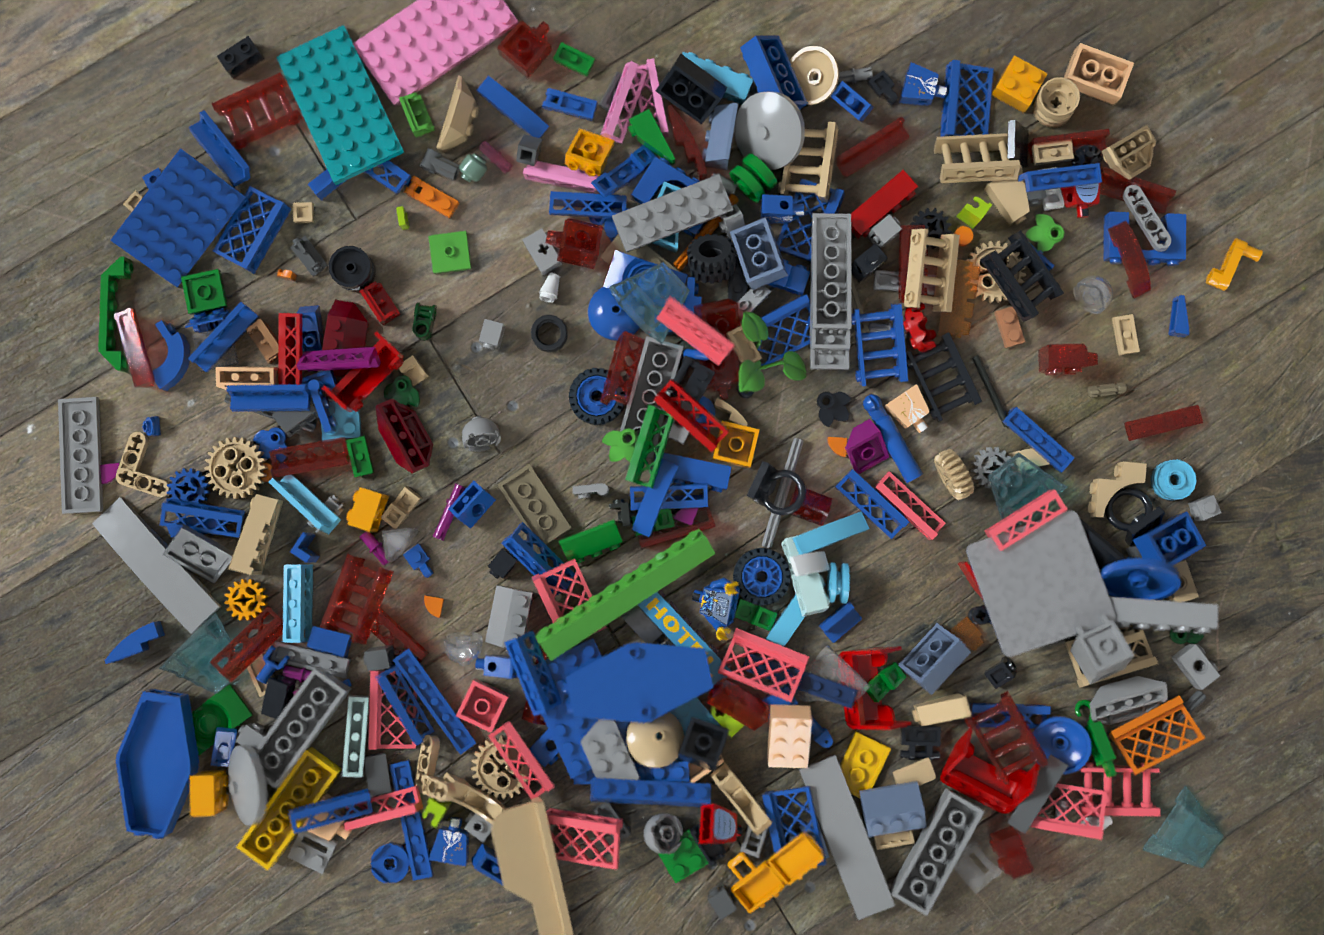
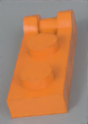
(432, 197)

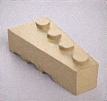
(256, 535)

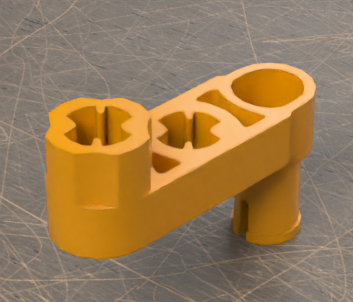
(1222, 278)

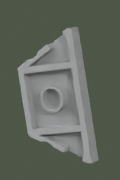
(608, 752)

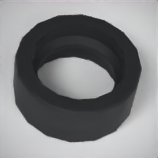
(549, 319)

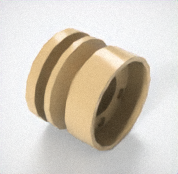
(1061, 93)

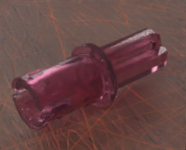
(495, 157)

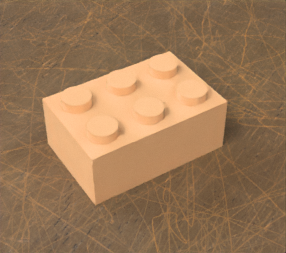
(1098, 73)
(789, 736)

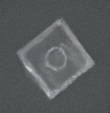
(397, 541)

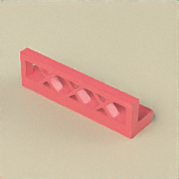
(907, 511)
(1020, 514)
(526, 755)
(390, 813)

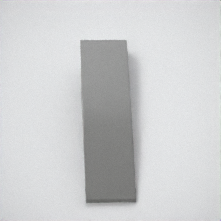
(830, 292)
(143, 552)
(847, 838)

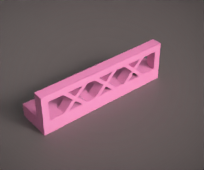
(619, 102)
(658, 104)
(560, 176)

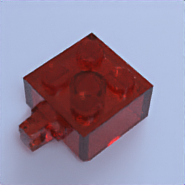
(526, 47)
(577, 242)
(719, 315)
(1065, 358)
(725, 374)
(1011, 852)

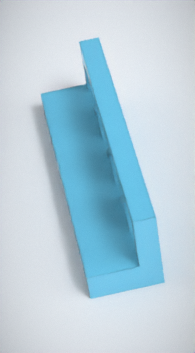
(306, 502)
(296, 603)

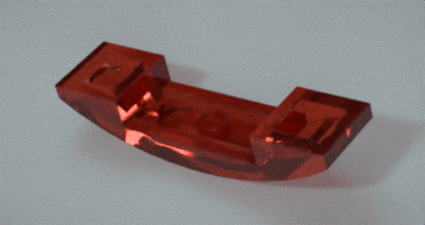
(1132, 258)

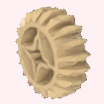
(954, 474)

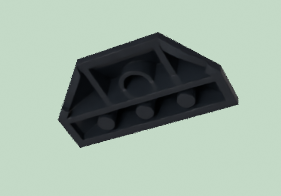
(1102, 550)

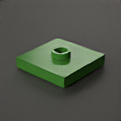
(449, 252)

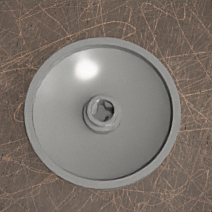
(770, 129)
(247, 784)

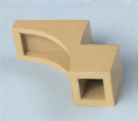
(1103, 489)
(474, 798)
(741, 799)

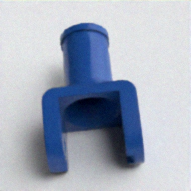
(270, 666)
(820, 734)

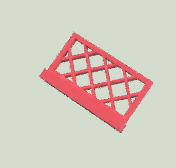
(694, 331)
(549, 598)
(768, 649)
(376, 713)
(587, 822)
(1071, 827)

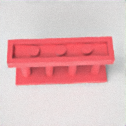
(1127, 807)

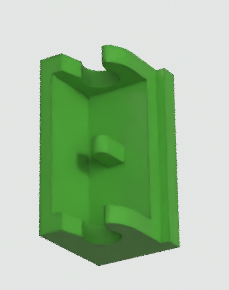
(416, 114)

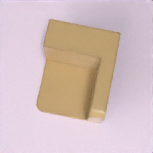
(414, 370)

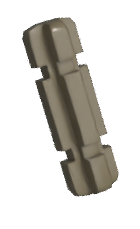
(1107, 389)

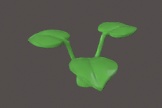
(750, 375)

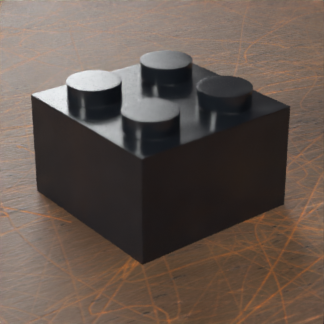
(703, 744)

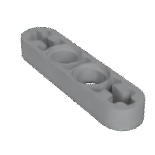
(1150, 216)

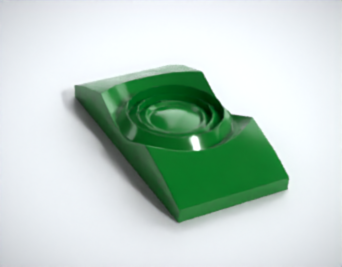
(221, 710)

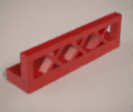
(287, 348)
(686, 420)

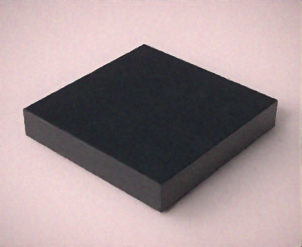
(1017, 143)

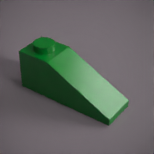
(648, 134)

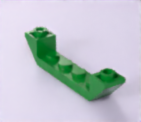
(120, 269)

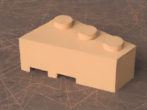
(245, 376)

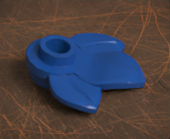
(267, 442)

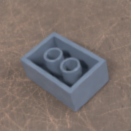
(758, 253)

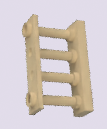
(823, 171)
(976, 171)
(946, 270)

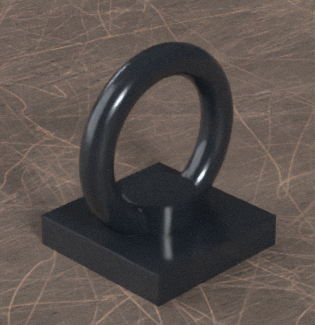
(765, 483)
(1142, 522)

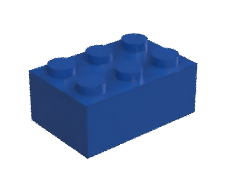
(1170, 540)

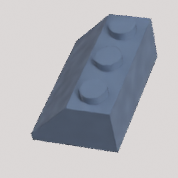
(720, 136)
(934, 658)
(892, 809)

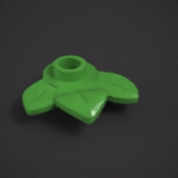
(1042, 232)
(619, 446)

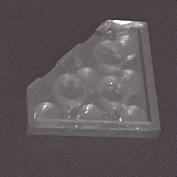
(833, 667)

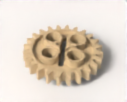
(994, 290)
(221, 459)
(490, 780)

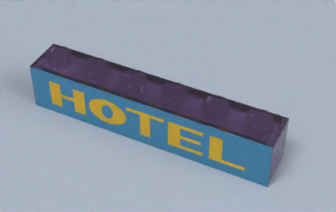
(679, 630)

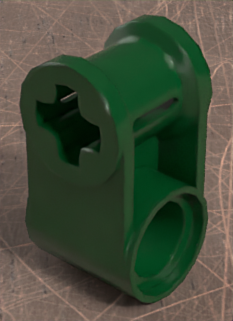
(424, 317)

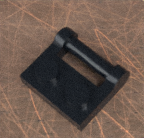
(698, 381)

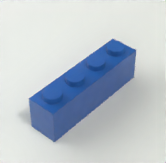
(699, 472)

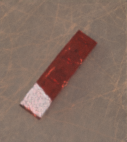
(683, 137)
(1163, 422)

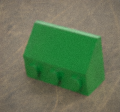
(592, 542)

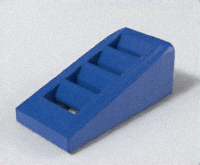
(1179, 320)

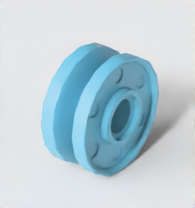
(1184, 477)
(838, 582)

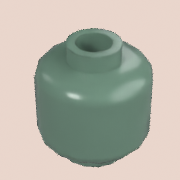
(473, 167)

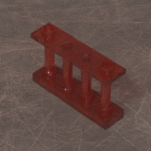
(243, 99)
(342, 593)
(1017, 721)

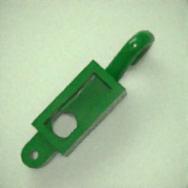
(1100, 745)

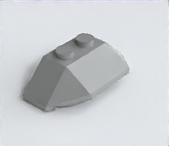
(1127, 699)

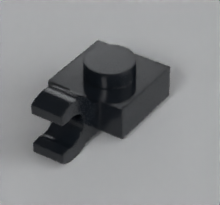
(883, 85)

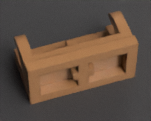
(264, 339)

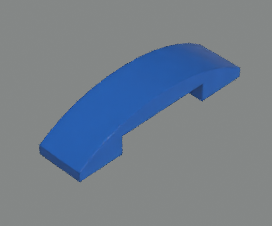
(624, 173)
(654, 498)

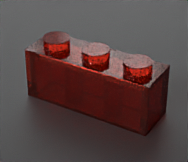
(739, 704)

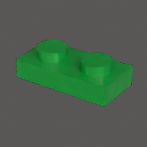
(573, 59)
(360, 456)

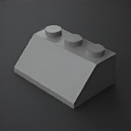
(508, 615)

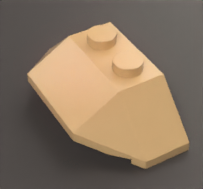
(458, 118)
(1131, 153)

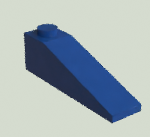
(486, 862)

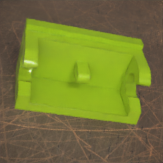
(971, 215)
(438, 808)

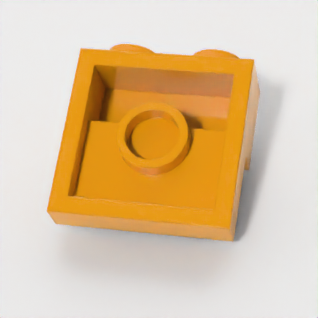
(589, 152)

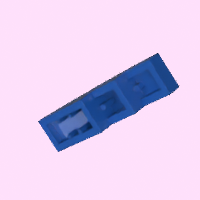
(512, 107)

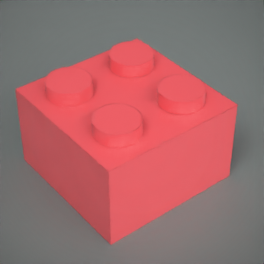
(483, 705)

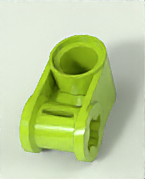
(726, 722)

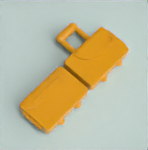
(773, 875)

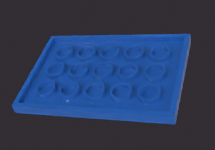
(178, 218)
(563, 727)

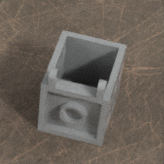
(1101, 651)

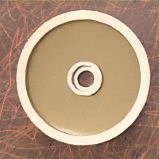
(809, 63)
(647, 748)

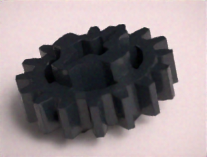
(937, 217)

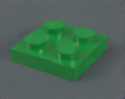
(204, 291)
(685, 859)

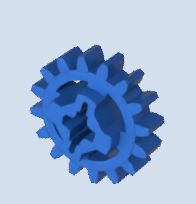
(190, 480)

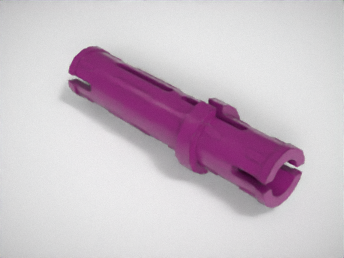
(447, 516)

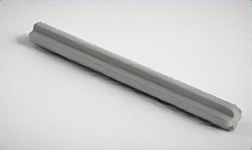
(782, 493)

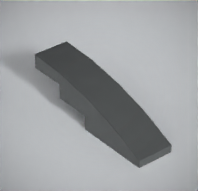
(1032, 804)

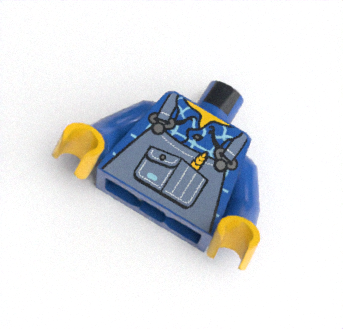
(719, 604)

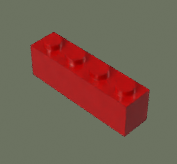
(883, 202)

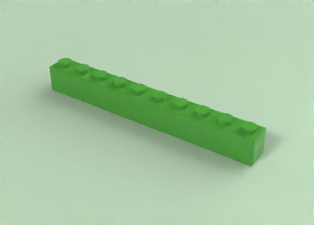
(624, 594)

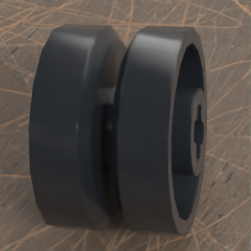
(347, 258)

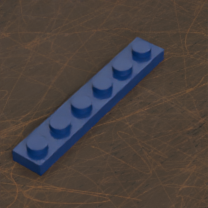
(434, 701)
(673, 772)
(412, 824)

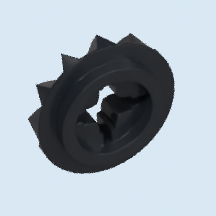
(1088, 150)

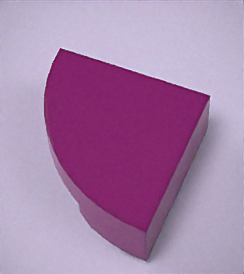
(108, 472)
(686, 515)

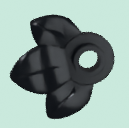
(835, 409)

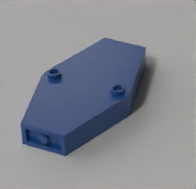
(638, 682)
(157, 762)

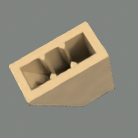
(1009, 198)
(941, 709)

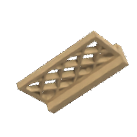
(1134, 665)

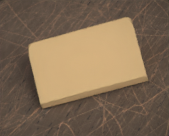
(919, 771)

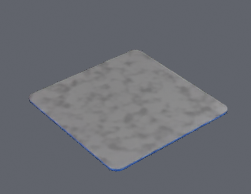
(1040, 584)

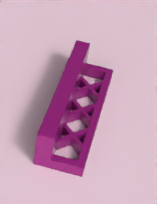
(339, 359)

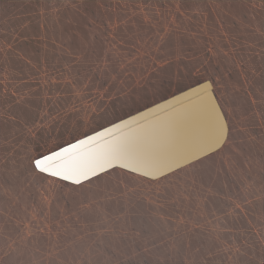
(530, 864)

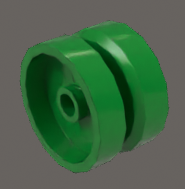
(753, 177)

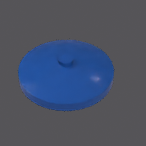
(1140, 579)

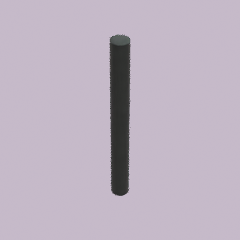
(990, 388)

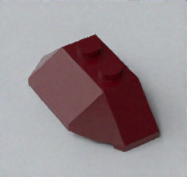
(345, 329)
(404, 435)

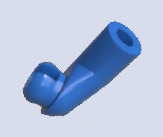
(695, 354)

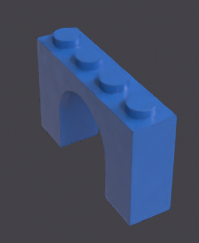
(653, 181)
(1173, 223)

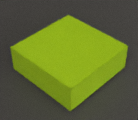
(402, 218)

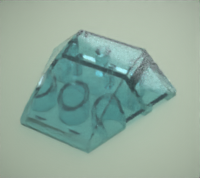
(647, 294)
(1019, 483)
(194, 656)
(1186, 833)

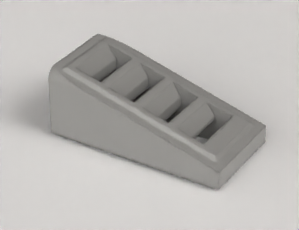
(761, 838)

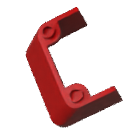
(363, 381)
(865, 712)
(978, 779)

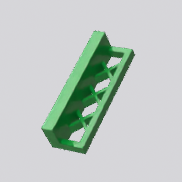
(643, 445)

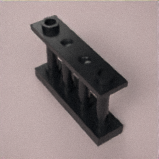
(1008, 284)
(962, 379)

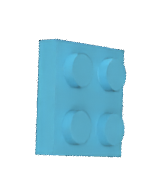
(347, 423)

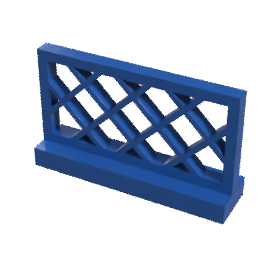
(950, 101)
(833, 207)
(263, 236)
(778, 315)
(773, 812)

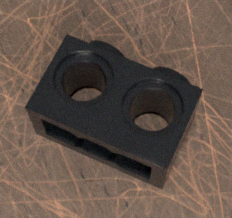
(240, 57)

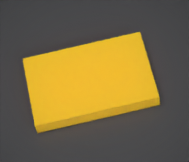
(863, 762)

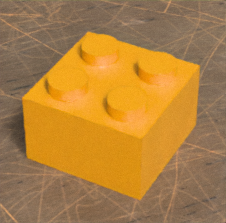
(1019, 84)
(737, 446)
(367, 509)
(208, 793)

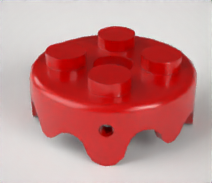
(916, 324)

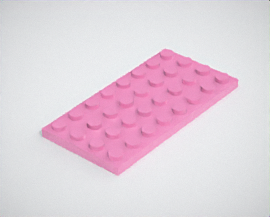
(430, 41)

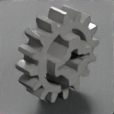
(990, 459)

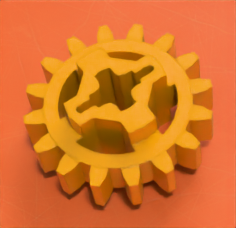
(245, 591)

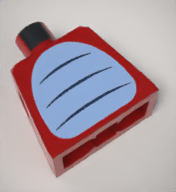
(1081, 198)
(718, 825)

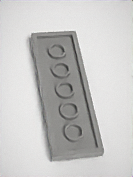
(672, 213)
(80, 455)

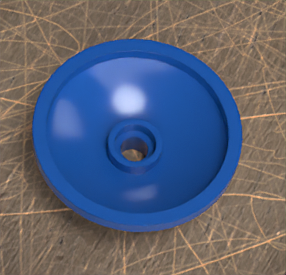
(604, 320)
(1076, 745)

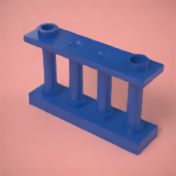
(896, 333)

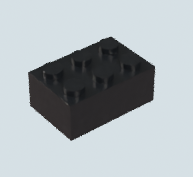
(691, 89)

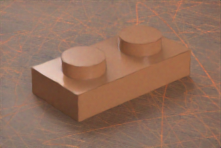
(1009, 327)

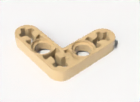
(133, 469)
(425, 773)

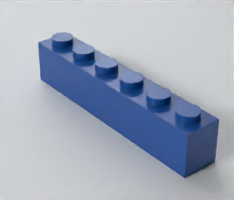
(650, 792)

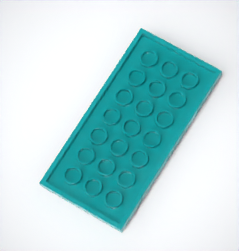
(340, 105)

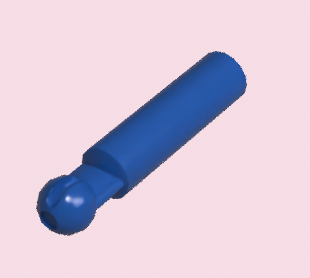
(892, 438)

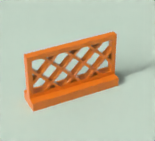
(1148, 719)

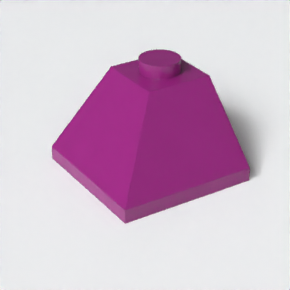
(866, 447)

